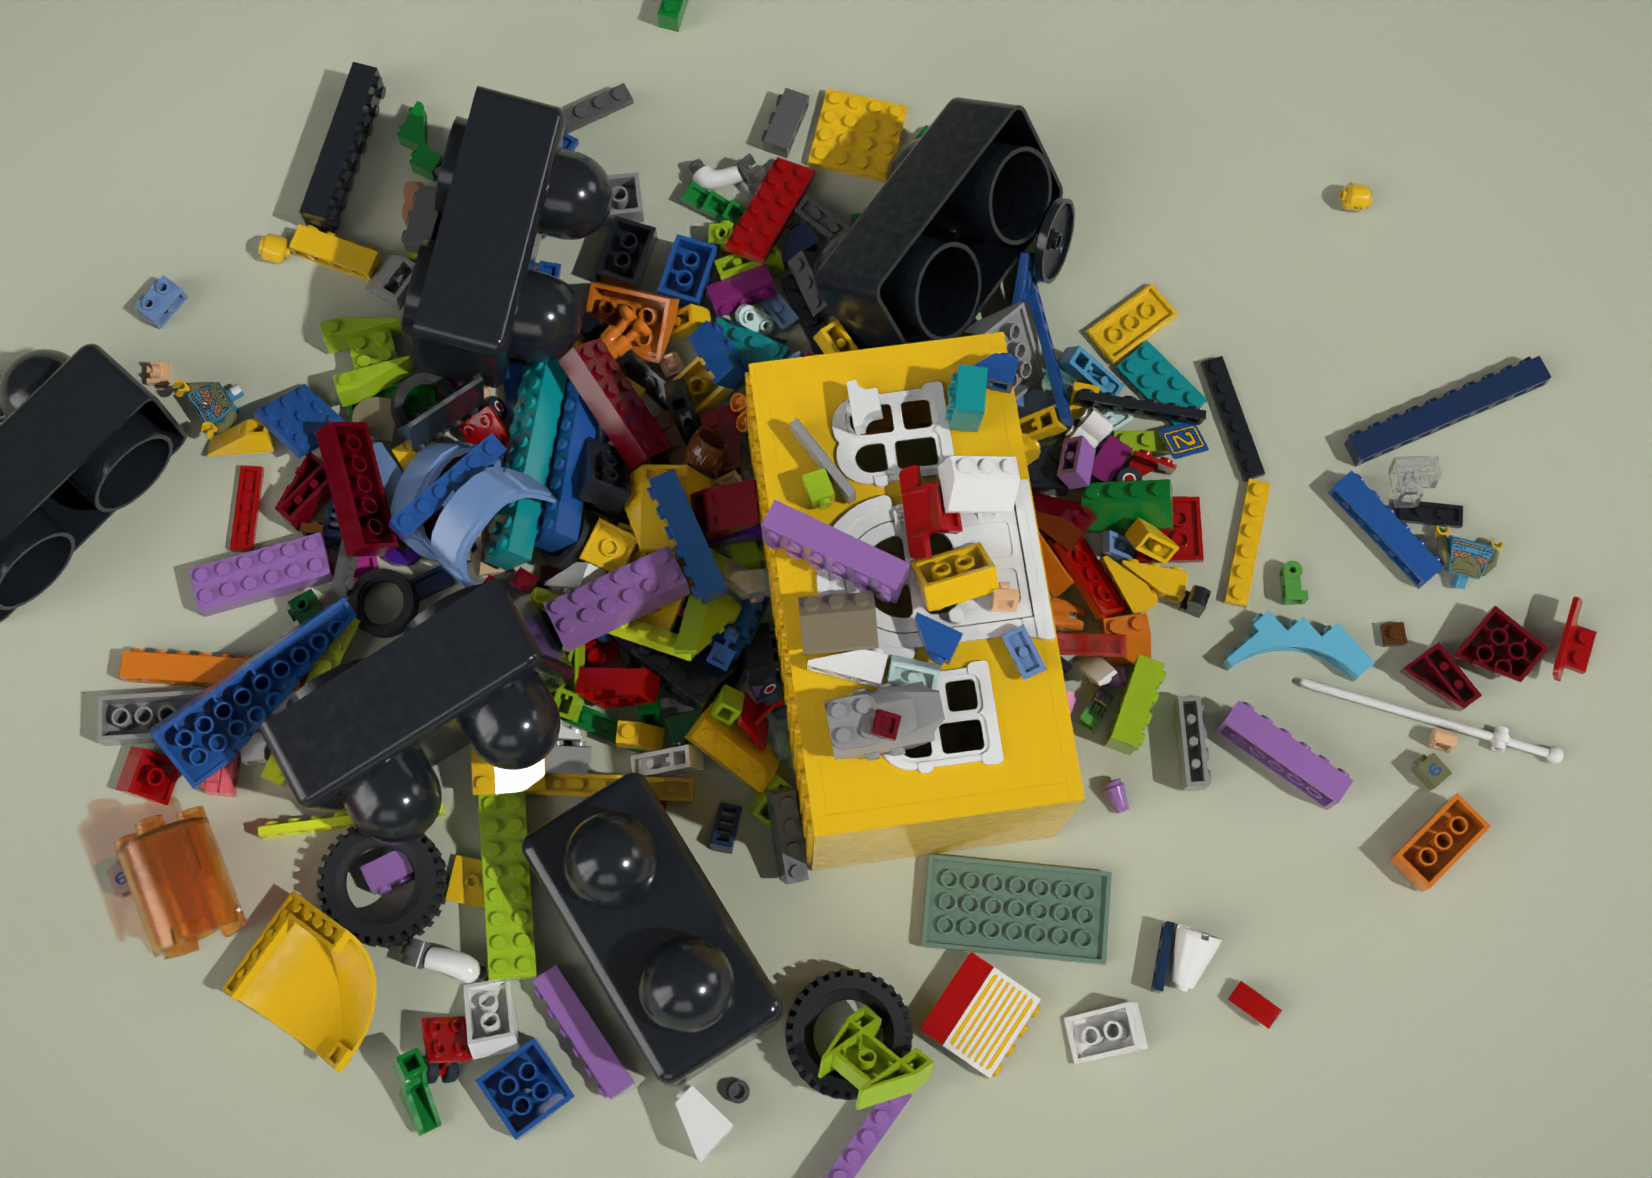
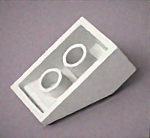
(490, 1019)
(1106, 1033)

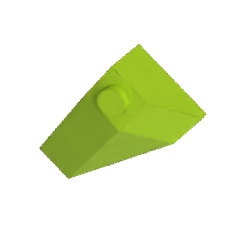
(704, 621)

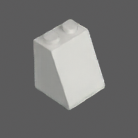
(702, 1121)

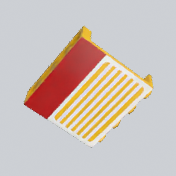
(981, 1015)

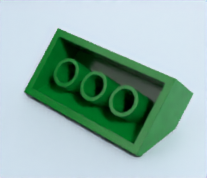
(1124, 501)

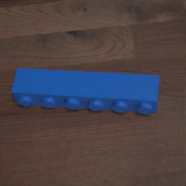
(431, 500)
(1385, 529)
(688, 537)

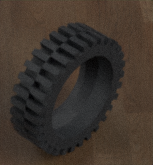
(394, 927)
(831, 989)

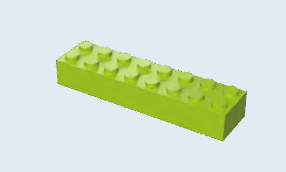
(506, 888)

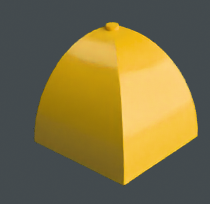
(309, 981)

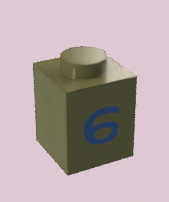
(1431, 771)

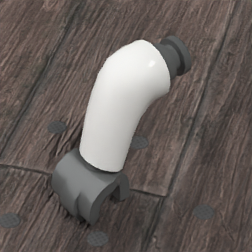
(716, 179)
(443, 960)

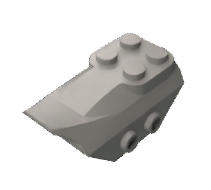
(852, 718)

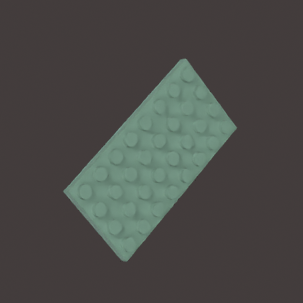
(1016, 909)

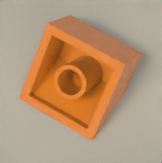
(1138, 636)

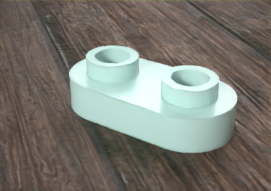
(756, 319)

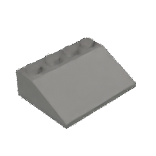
(1019, 343)

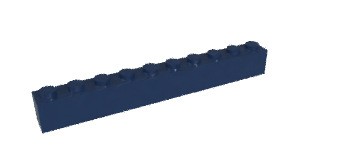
(1447, 411)

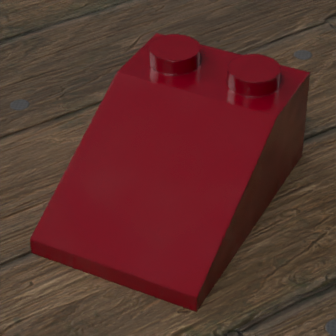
(1063, 519)

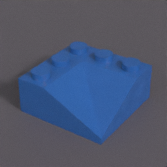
(525, 1088)

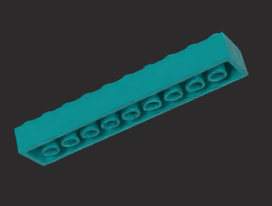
(528, 452)

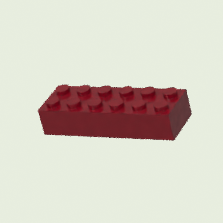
(615, 404)
(356, 489)

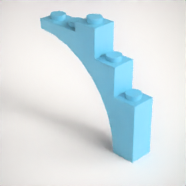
(1330, 644)

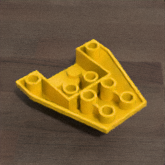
(642, 510)

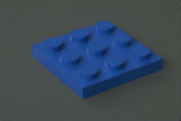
(297, 418)

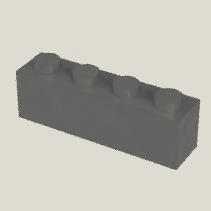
(787, 835)

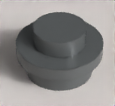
(738, 1091)

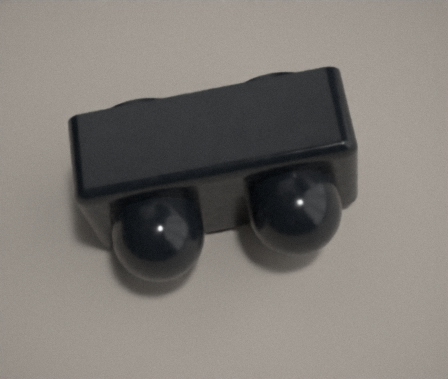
(499, 191)
(940, 227)
(71, 454)
(460, 675)
(653, 929)

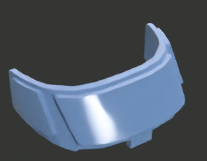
(417, 477)
(471, 509)

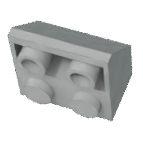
(392, 280)

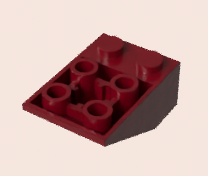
(726, 508)

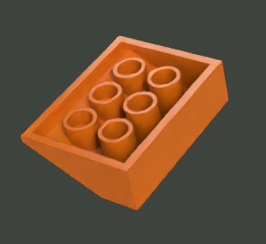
(653, 309)

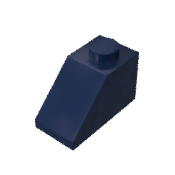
(799, 238)

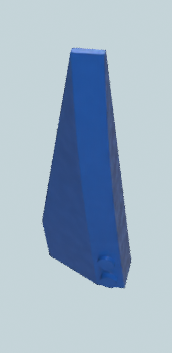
(224, 716)

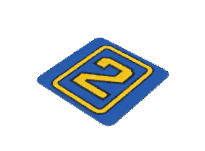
(1183, 440)

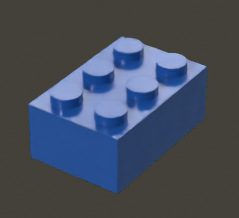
(688, 270)

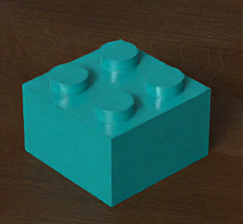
(966, 398)

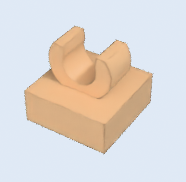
(671, 365)
(158, 373)
(1004, 598)

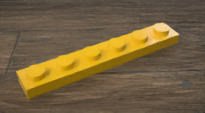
(1247, 543)

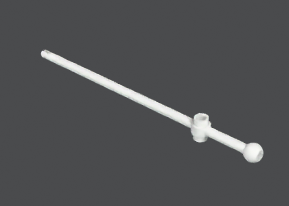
(1498, 738)

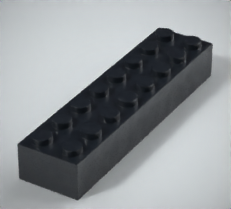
(343, 148)

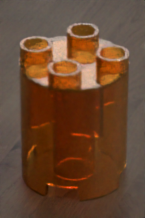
(179, 882)

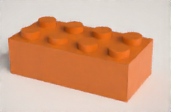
(1439, 842)

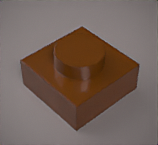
(311, 528)
(1393, 634)

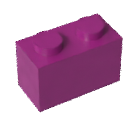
(1109, 459)

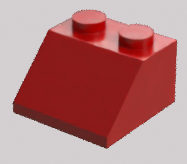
(148, 776)

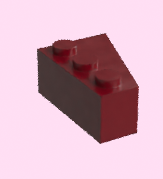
(724, 422)
(306, 493)
(1442, 677)

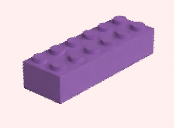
(835, 552)
(261, 574)
(617, 598)
(1284, 755)

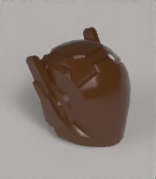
(705, 451)

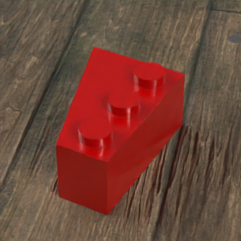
(617, 686)

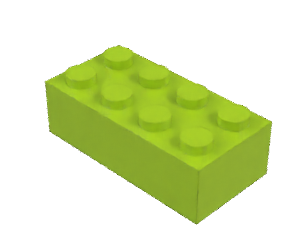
(1134, 706)

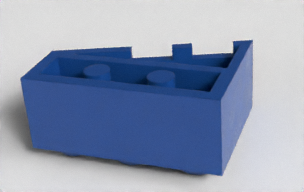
(719, 355)

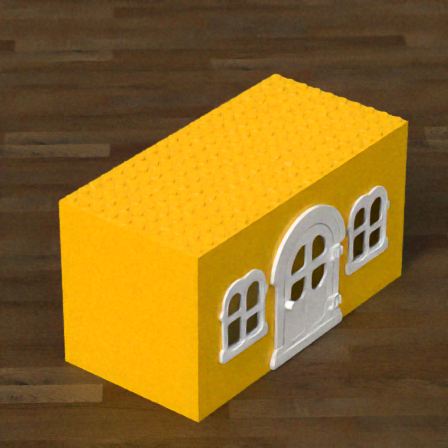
(902, 806)

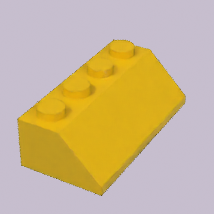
(734, 751)

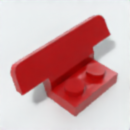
(924, 512)
(1574, 645)

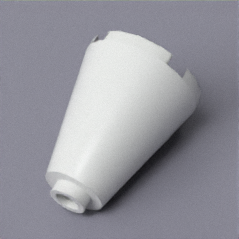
(1191, 956)

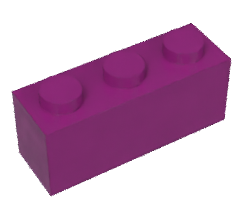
(741, 289)

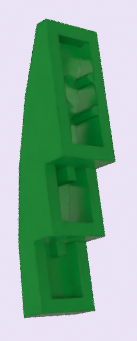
(712, 204)

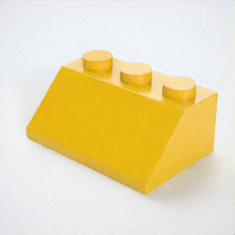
(955, 576)

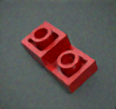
(1255, 1004)

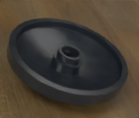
(1054, 240)

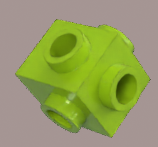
(720, 233)

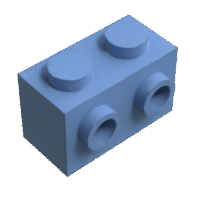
(161, 301)

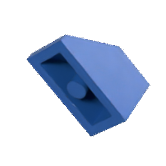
(1000, 371)
(937, 639)

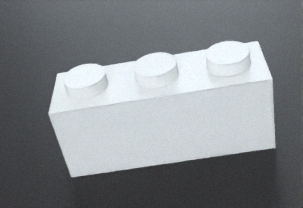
(979, 484)

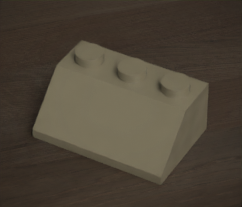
(838, 623)

